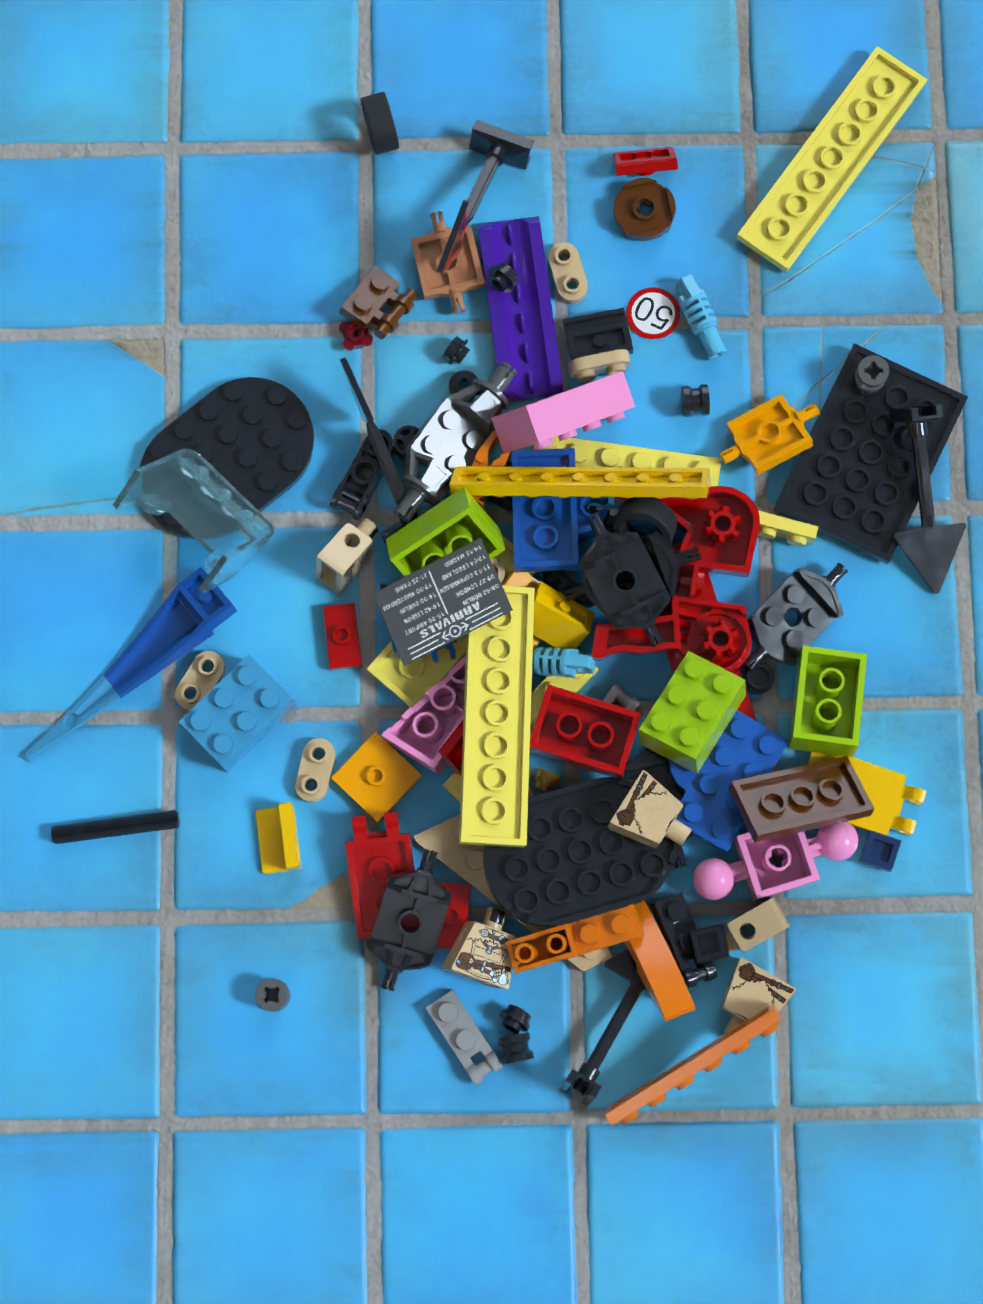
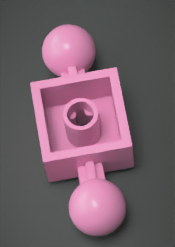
(716, 878)

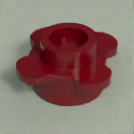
(354, 342)

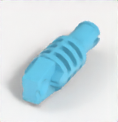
(700, 316)
(561, 662)

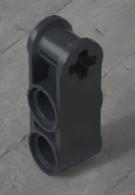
(353, 493)

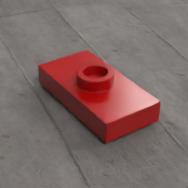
(644, 161)
(342, 636)
(456, 914)

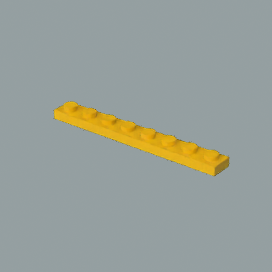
(582, 481)

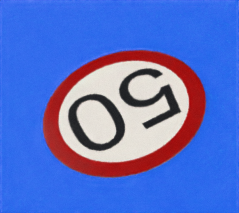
(653, 313)

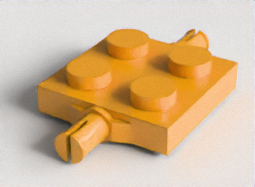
(769, 434)

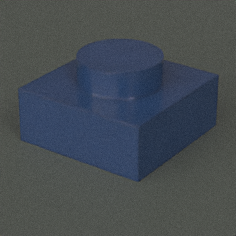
(880, 851)

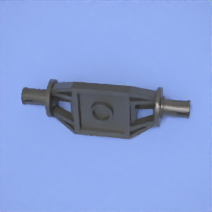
(451, 439)

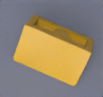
(559, 621)
(278, 839)

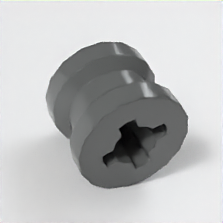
(870, 381)
(277, 995)

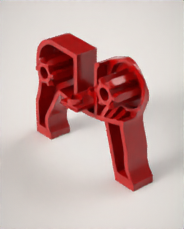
(726, 535)

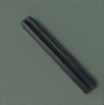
(115, 827)

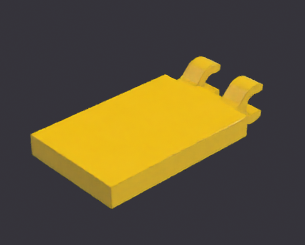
(886, 794)

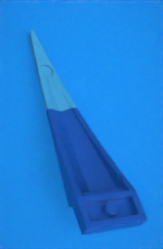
(173, 631)

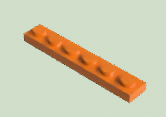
(682, 1073)

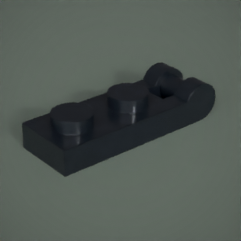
(675, 923)

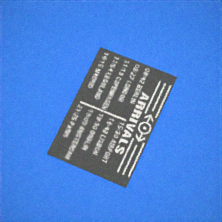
(442, 601)

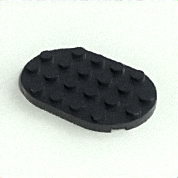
(249, 433)
(573, 860)

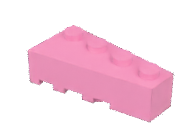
(564, 413)
(431, 721)

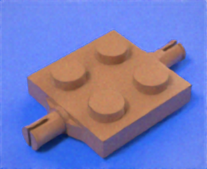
(461, 275)

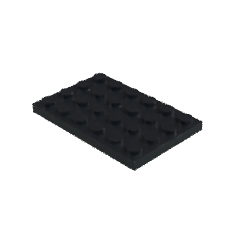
(861, 465)

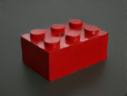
(584, 731)

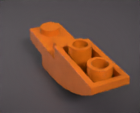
(574, 939)

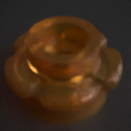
(546, 780)

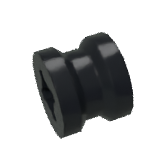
(695, 400)
(405, 435)
(515, 1048)

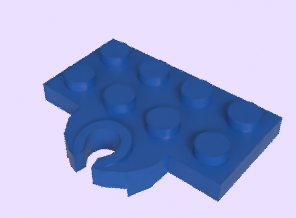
(550, 526)
(740, 753)

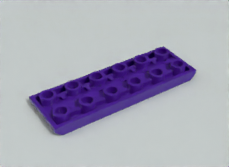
(522, 318)

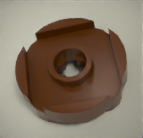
(653, 195)

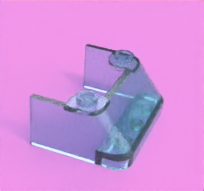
(204, 506)

